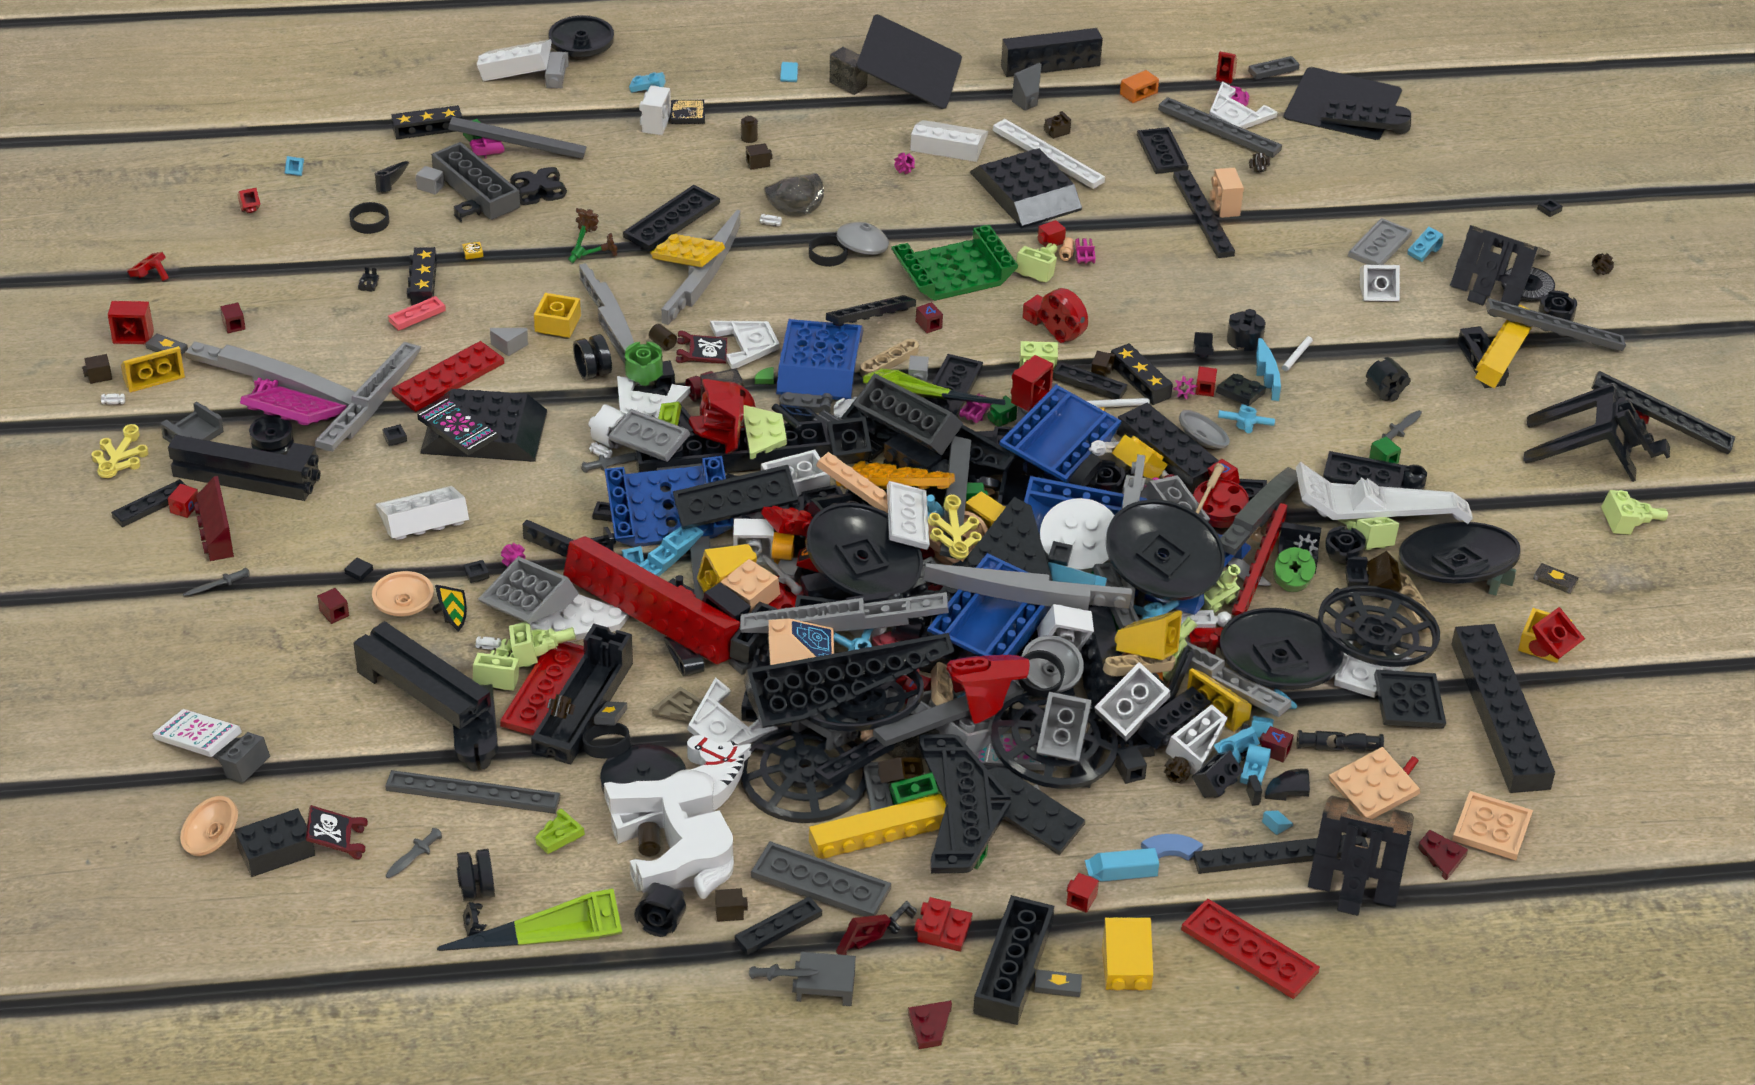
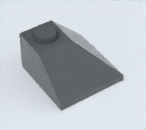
(1027, 87)

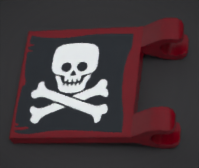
(702, 348)
(334, 830)

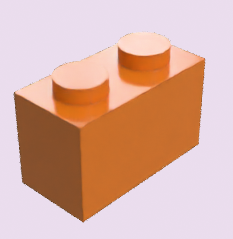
(1139, 86)

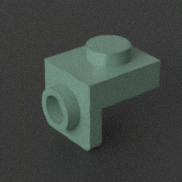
(1506, 578)

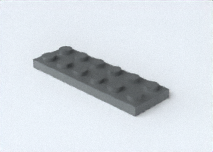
(821, 880)

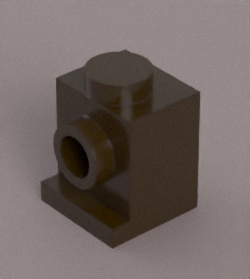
(1058, 125)
(1103, 363)

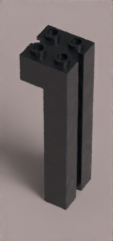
(247, 468)
(420, 674)
(590, 686)

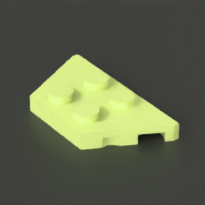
(763, 430)

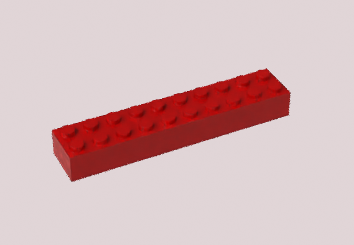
(650, 599)

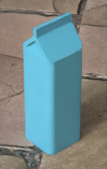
(1123, 865)

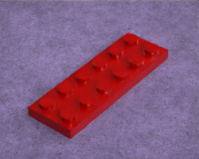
(447, 375)
(542, 683)
(1250, 948)

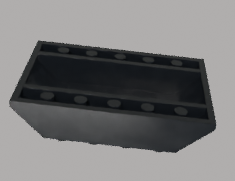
(1029, 187)
(512, 415)

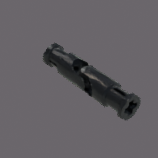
(1357, 741)

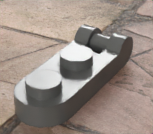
(816, 403)

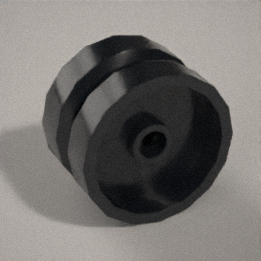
(592, 357)
(271, 434)
(472, 875)

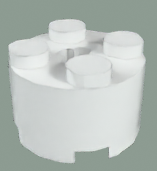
(604, 423)

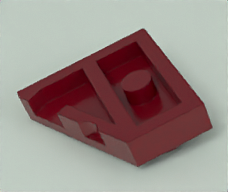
(1442, 852)
(863, 931)
(929, 1023)

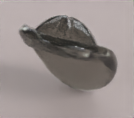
(796, 194)

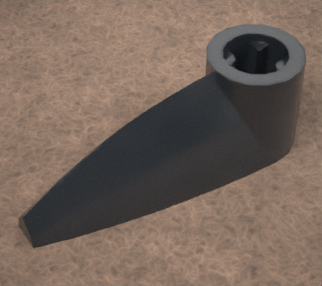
(388, 176)
(684, 658)

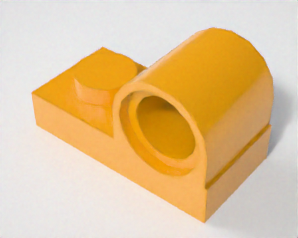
(783, 547)

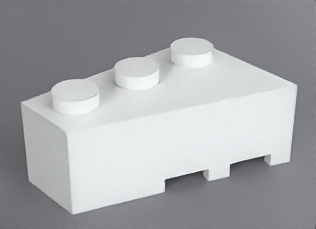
(1197, 738)

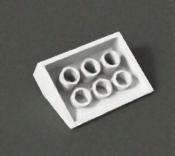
(514, 60)
(948, 140)
(423, 512)

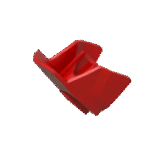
(724, 415)
(986, 681)

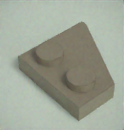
(678, 705)

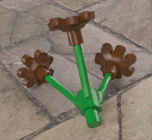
(586, 222)

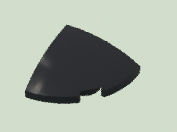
(1291, 782)

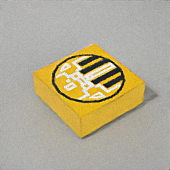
(472, 250)

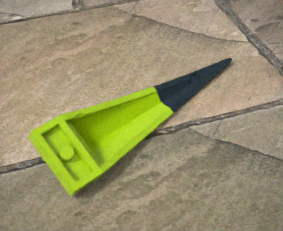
(927, 389)
(579, 919)

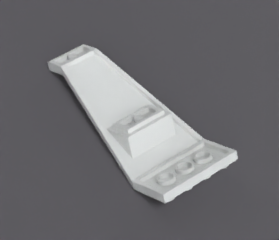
(1370, 501)

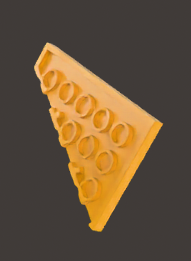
(881, 474)

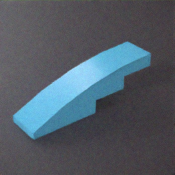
(1267, 367)
(671, 550)

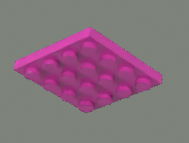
(292, 405)

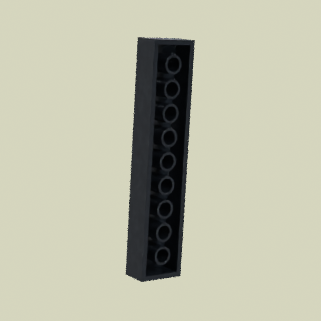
(811, 437)
(1503, 709)

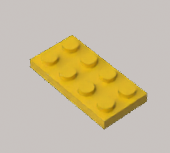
(687, 250)

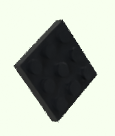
(1410, 699)

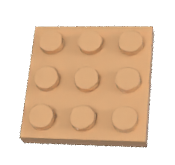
(1374, 784)
(1492, 825)

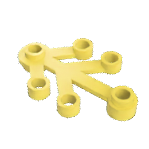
(109, 468)
(957, 548)

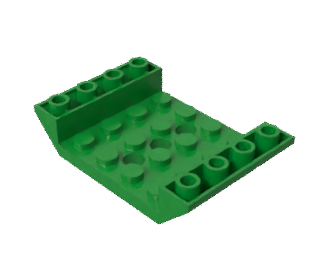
(977, 262)

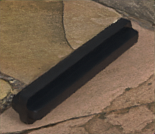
(1179, 672)

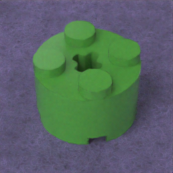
(643, 362)
(1285, 576)

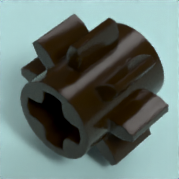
(1259, 162)
(1602, 264)
(561, 706)
(1177, 769)

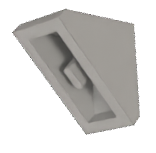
(509, 339)

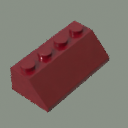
(214, 522)

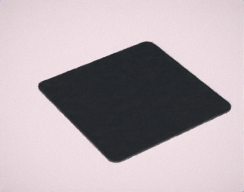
(909, 61)
(1320, 85)

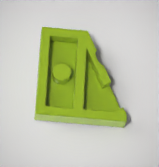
(559, 832)

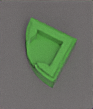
(765, 376)

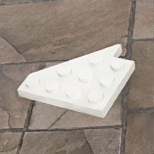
(581, 616)

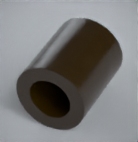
(749, 129)
(662, 336)
(649, 839)

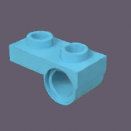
(644, 82)
(1429, 241)
(1238, 743)
(1256, 763)

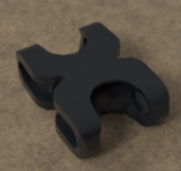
(539, 185)

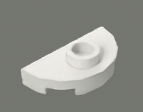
(841, 406)

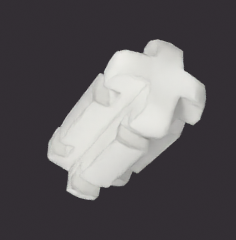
(770, 220)
(112, 399)
(600, 450)
(488, 643)

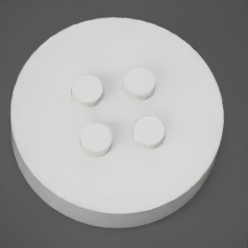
(1079, 524)

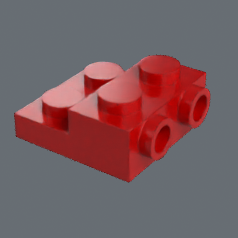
(787, 520)
(943, 925)

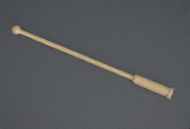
(1218, 469)

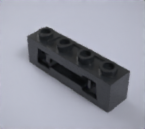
(1478, 342)

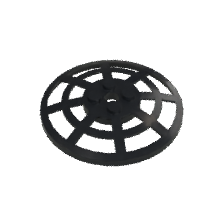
(1388, 632)
(873, 704)
(1035, 728)
(798, 777)

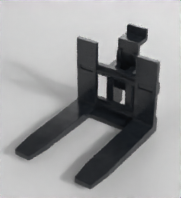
(1490, 267)
(1609, 414)
(1357, 861)

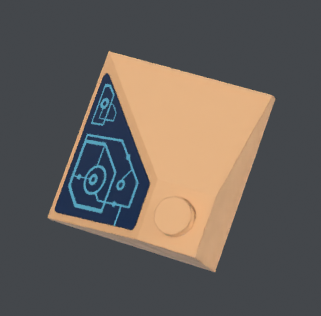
(798, 640)

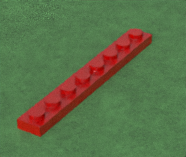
(1261, 557)

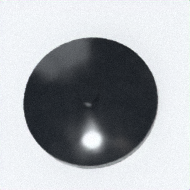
(581, 35)
(641, 763)

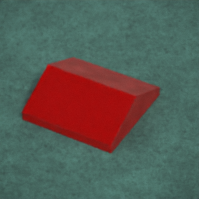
(1557, 634)

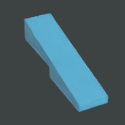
(1067, 574)

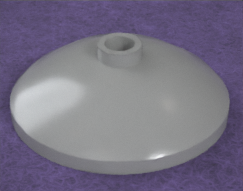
(862, 238)
(1203, 430)
(1065, 651)

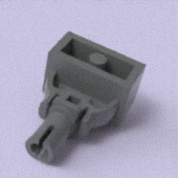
(243, 756)

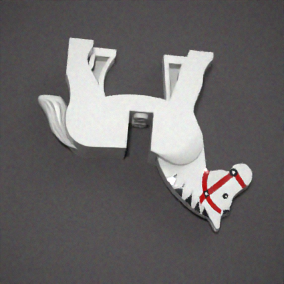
(686, 811)

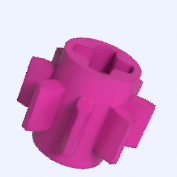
(904, 163)
(1188, 391)
(511, 552)

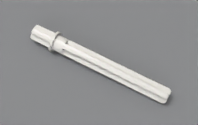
(1099, 447)

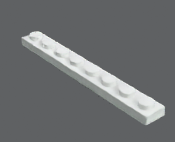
(1061, 160)

